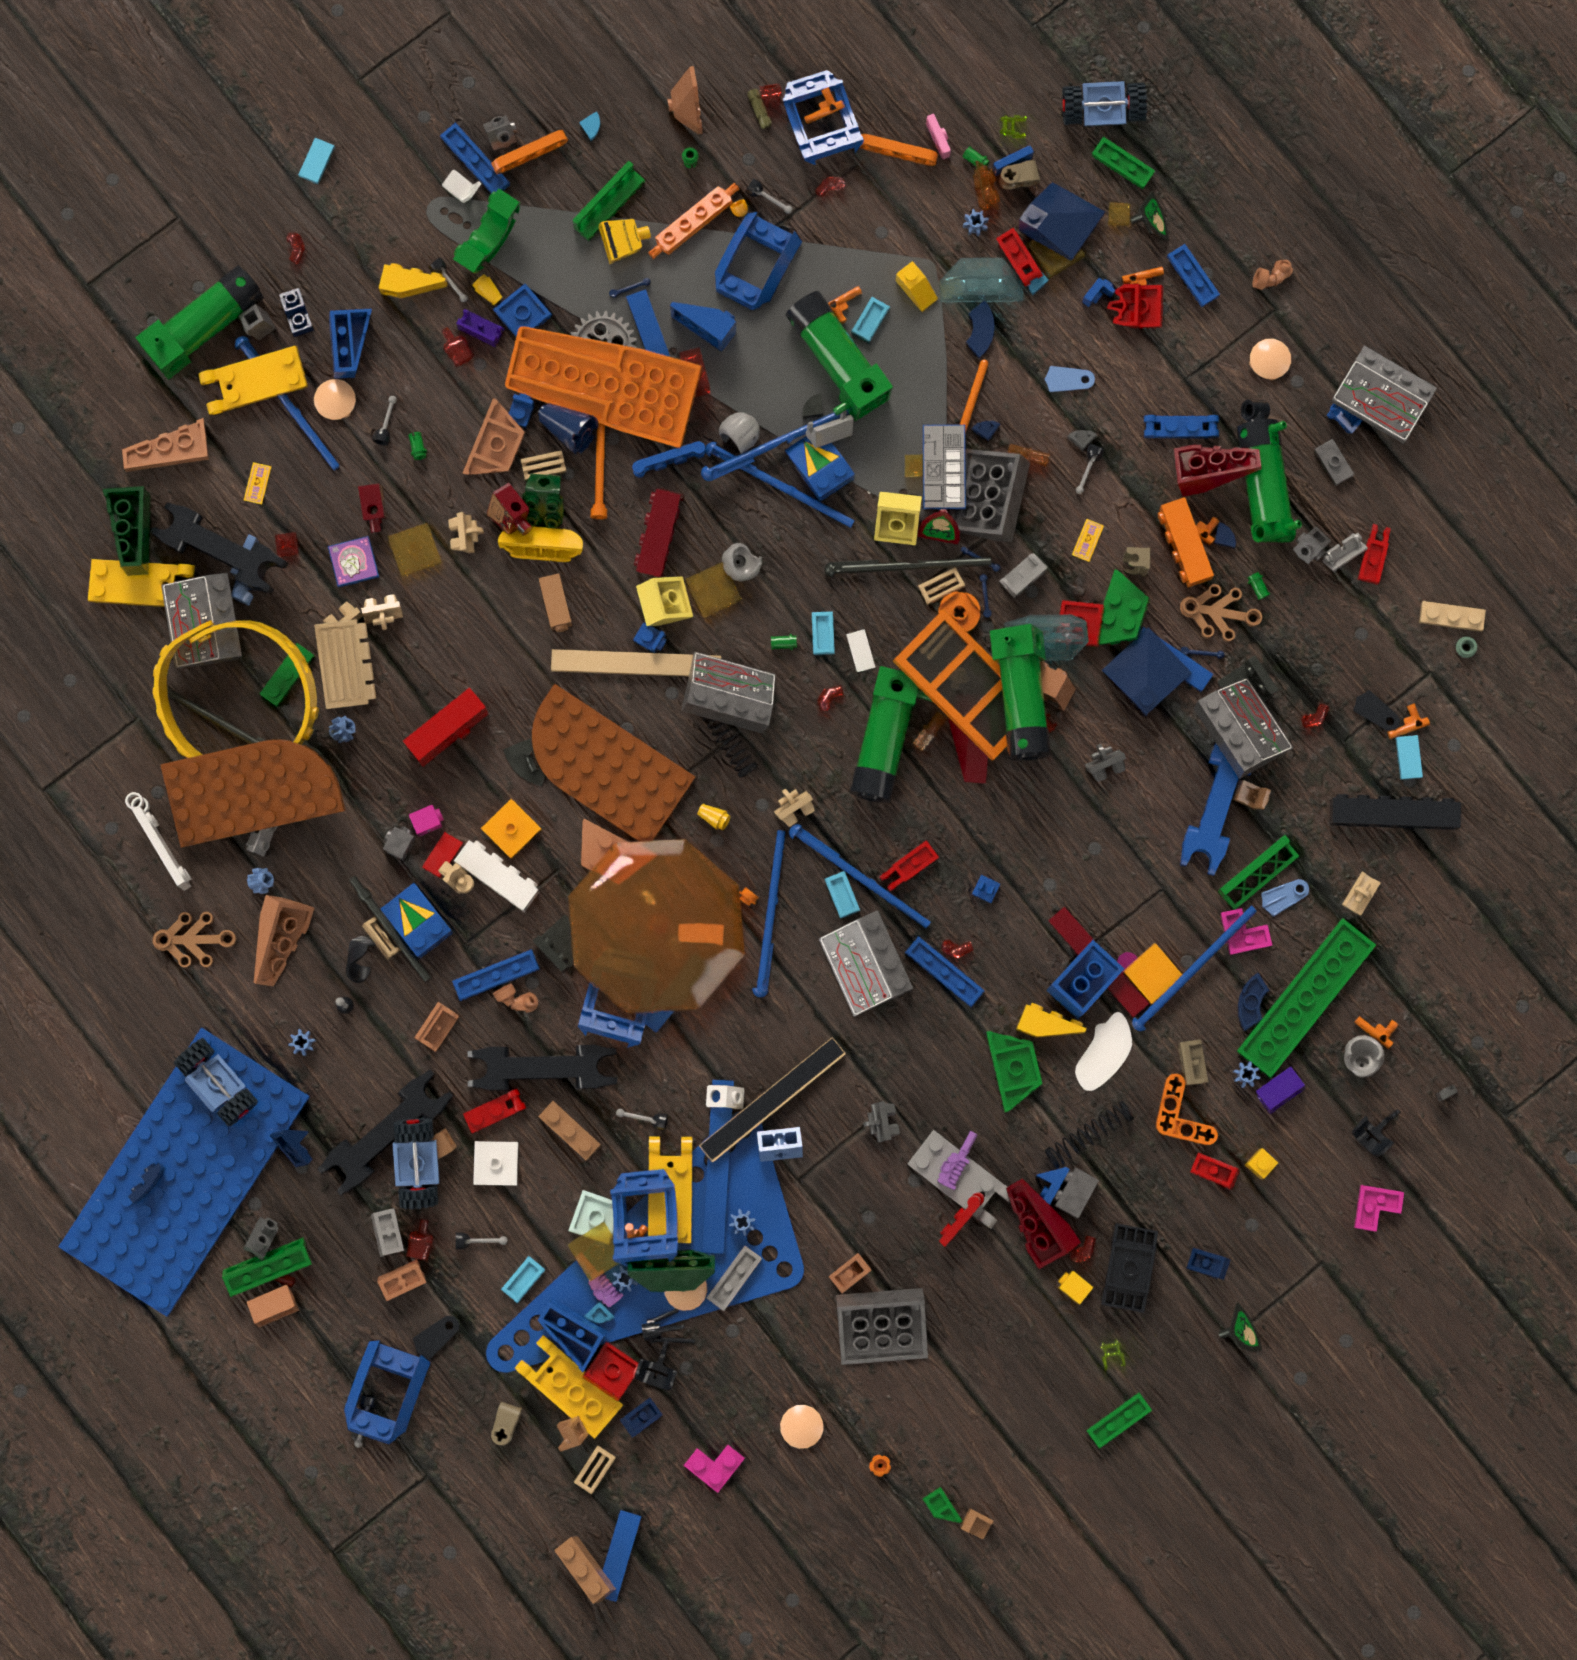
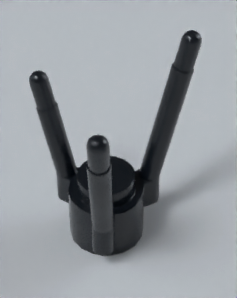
(652, 1331)

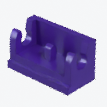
(480, 328)
(1280, 1090)

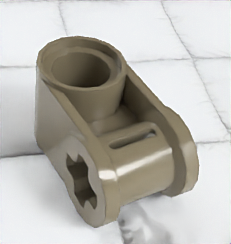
(1023, 175)
(507, 1419)

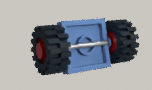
(1104, 103)
(215, 1082)
(416, 1163)

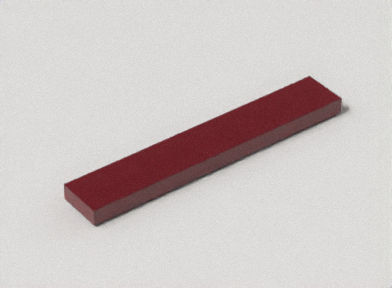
(1078, 939)

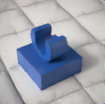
(986, 889)

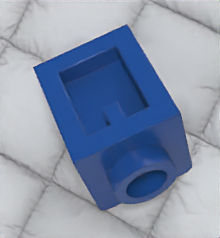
(1095, 294)
(522, 409)
(1344, 418)
(650, 638)

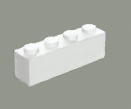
(496, 875)

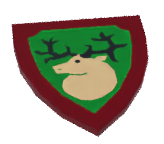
(940, 527)

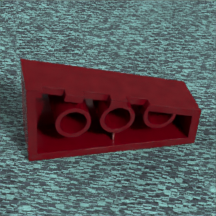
(658, 532)

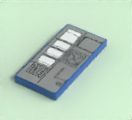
(944, 467)

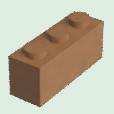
(569, 1131)
(585, 1569)

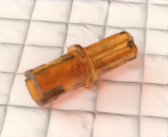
(1031, 455)
(929, 731)

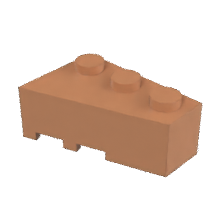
(1056, 685)

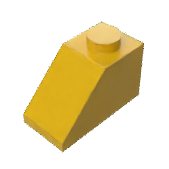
(916, 286)

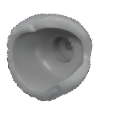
(741, 429)
(748, 564)
(1363, 1052)

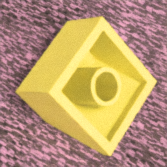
(897, 518)
(664, 600)

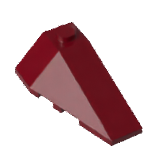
(1207, 468)
(970, 756)
(1044, 1229)

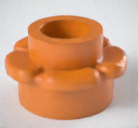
(748, 896)
(885, 1465)

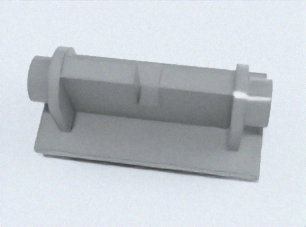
(1340, 555)
(260, 841)

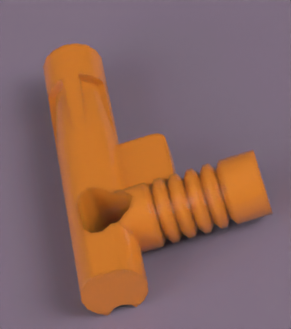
(825, 107)
(1142, 276)
(841, 304)
(1203, 528)
(1410, 723)
(1378, 1031)
(637, 1233)

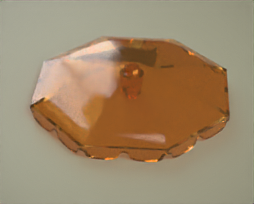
(656, 926)

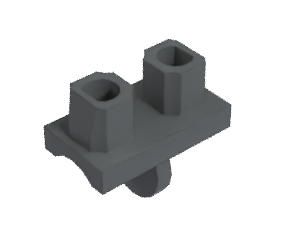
(1114, 759)
(879, 1121)
(261, 1237)

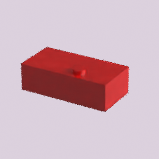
(446, 727)

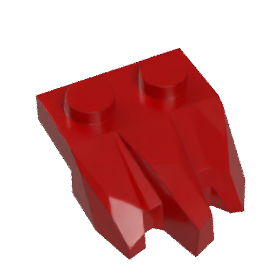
(1139, 306)

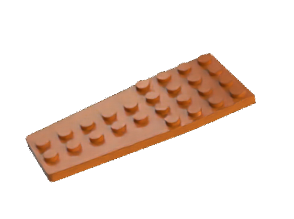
(613, 382)

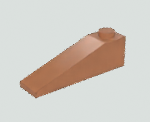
(685, 101)
(279, 930)

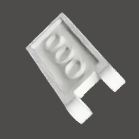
(149, 825)

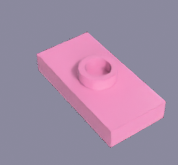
(939, 136)

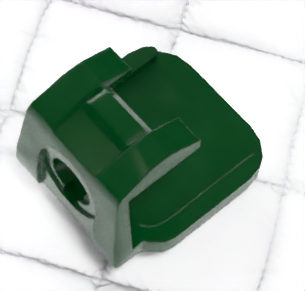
(544, 500)

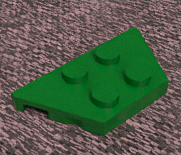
(1123, 611)
(1014, 1068)

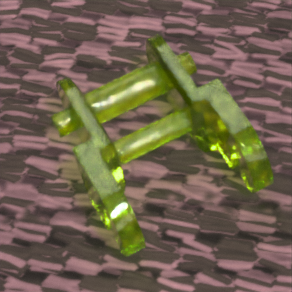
(1004, 131)
(1106, 1346)

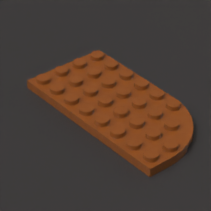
(606, 766)
(249, 790)

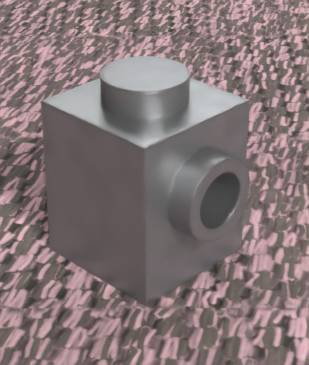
(256, 322)
(398, 842)

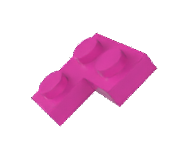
(1244, 938)
(1371, 1202)
(714, 1472)

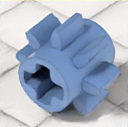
(972, 218)
(342, 729)
(260, 880)
(307, 1046)
(1240, 1072)
(743, 1228)
(619, 1276)

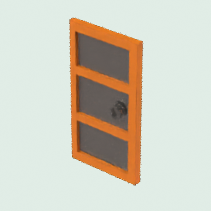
(959, 680)

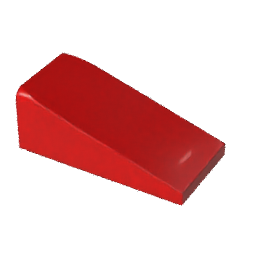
(443, 851)
(1215, 1171)

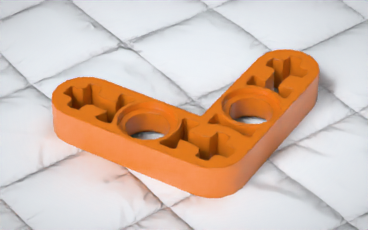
(1176, 1123)

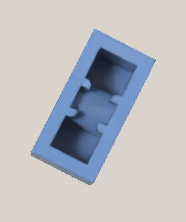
(779, 1144)

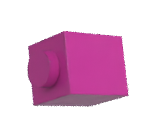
(426, 820)

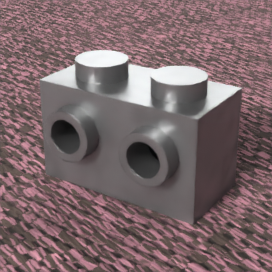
(1075, 1192)

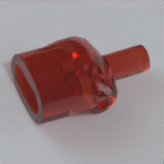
(456, 348)
(420, 1242)

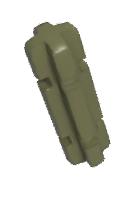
(759, 108)

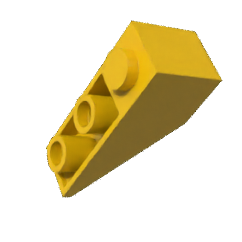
(405, 283)
(1042, 1024)

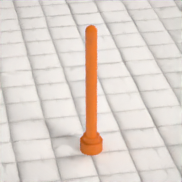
(974, 393)
(599, 510)

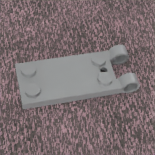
(972, 1179)

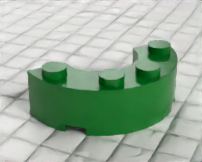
(491, 234)

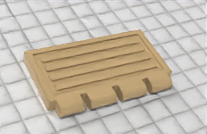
(342, 663)

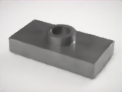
(1333, 462)

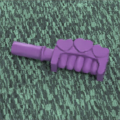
(955, 1162)
(605, 1290)

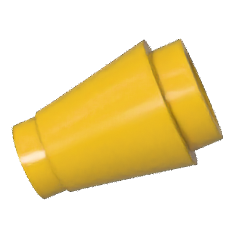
(486, 288)
(715, 817)

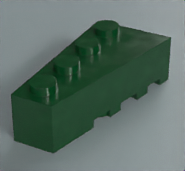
(131, 526)

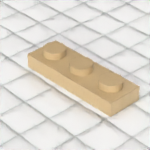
(1452, 616)

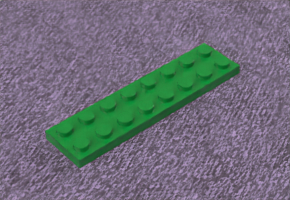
(1306, 998)

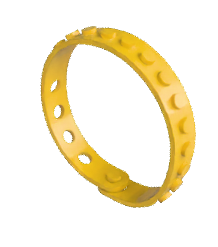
(203, 633)

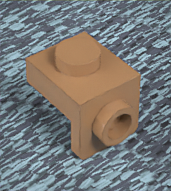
(1251, 795)

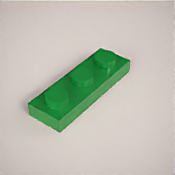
(1123, 163)
(284, 678)
(1119, 1420)

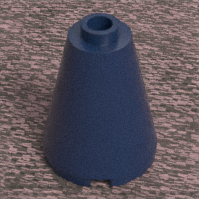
(569, 426)

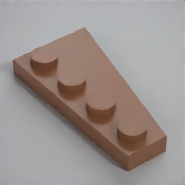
(174, 448)

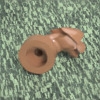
(1281, 271)
(525, 1002)

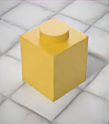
(1261, 1163)
(1074, 1286)

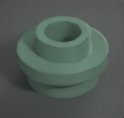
(1470, 642)

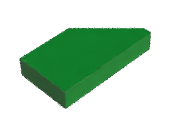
(941, 1506)

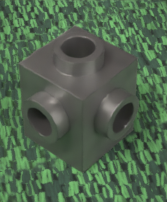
(500, 132)
(1311, 545)

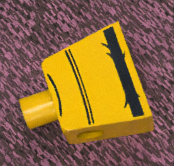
(622, 238)

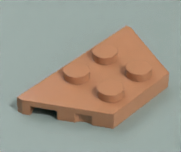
(496, 443)
(595, 843)

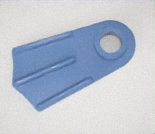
(1068, 379)
(1283, 896)

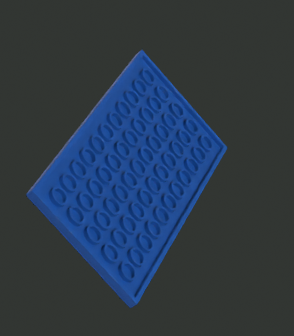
(207, 1173)

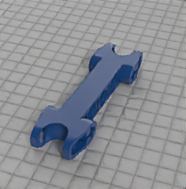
(1207, 836)

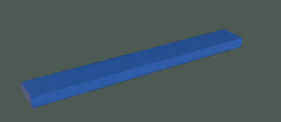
(716, 1182)

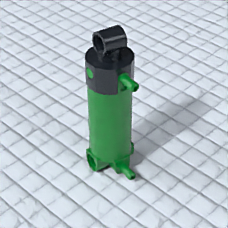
(1266, 487)

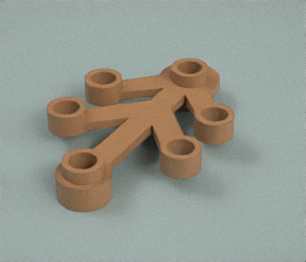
(1216, 612)
(190, 939)

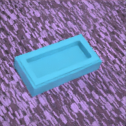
(316, 161)
(870, 320)
(823, 633)
(1409, 757)
(842, 895)
(523, 1279)

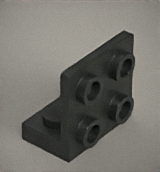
(1257, 676)
(557, 944)

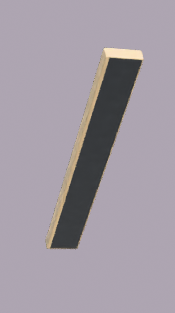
(772, 1100)

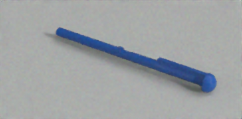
(243, 343)
(711, 448)
(743, 459)
(833, 856)
(767, 946)
(1191, 971)

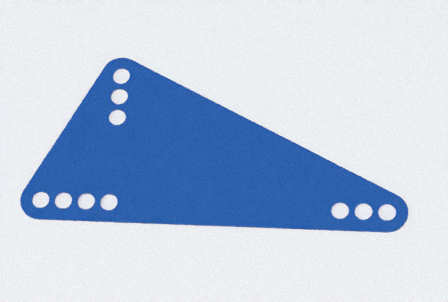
(751, 1188)

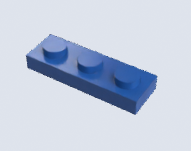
(1193, 275)

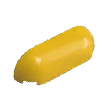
(542, 544)

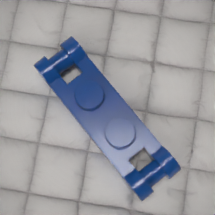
(1181, 426)
(663, 459)

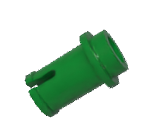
(972, 156)
(693, 157)
(417, 446)
(1258, 585)
(783, 642)

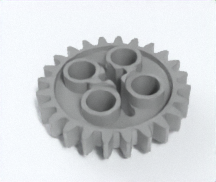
(613, 327)

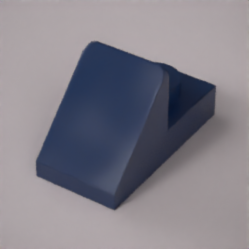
(290, 1145)
(1208, 1264)
(641, 1417)

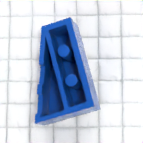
(347, 339)
(572, 1332)

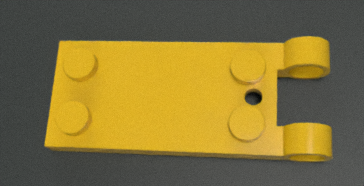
(256, 379)
(112, 585)
(682, 1178)
(569, 1390)

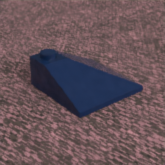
(1060, 220)
(1146, 671)

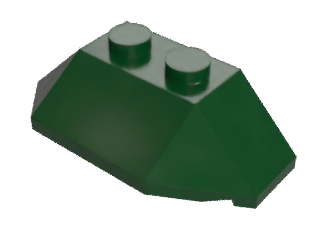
(682, 1273)

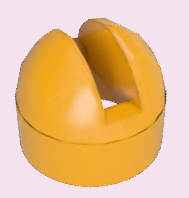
(739, 208)

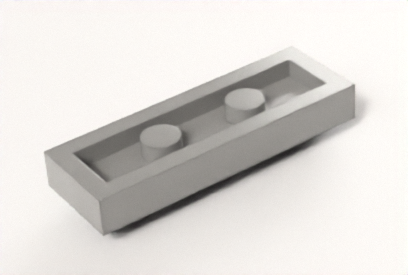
(734, 1278)

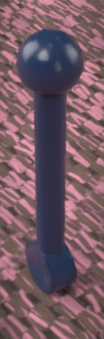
(613, 293)
(996, 567)
(987, 613)
(1220, 654)

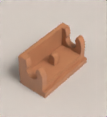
(437, 1026)
(401, 1280)
(272, 1306)

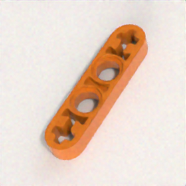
(899, 150)
(529, 152)

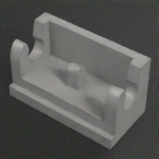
(830, 431)
(1023, 575)
(387, 1232)

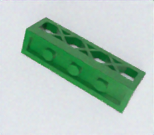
(608, 201)
(1257, 863)
(273, 1265)

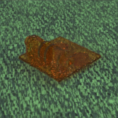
(984, 181)

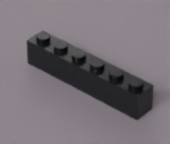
(1395, 813)

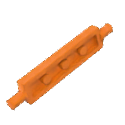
(693, 220)

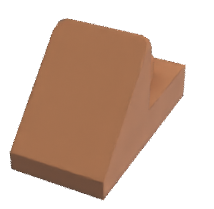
(850, 1273)

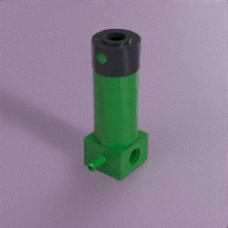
(199, 321)
(860, 384)
(1019, 655)
(884, 735)

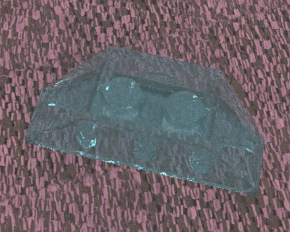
(981, 280)
(1062, 634)

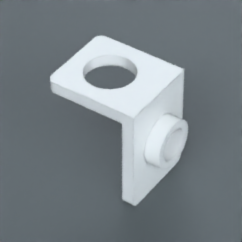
(460, 186)
(729, 1096)

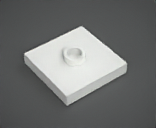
(495, 1163)

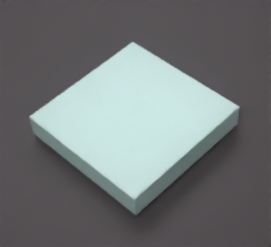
(591, 1212)

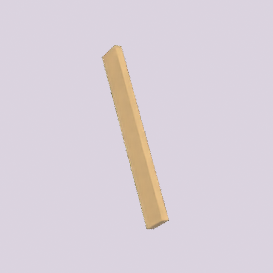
(621, 663)

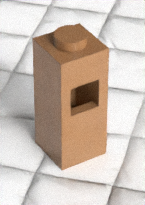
(555, 602)

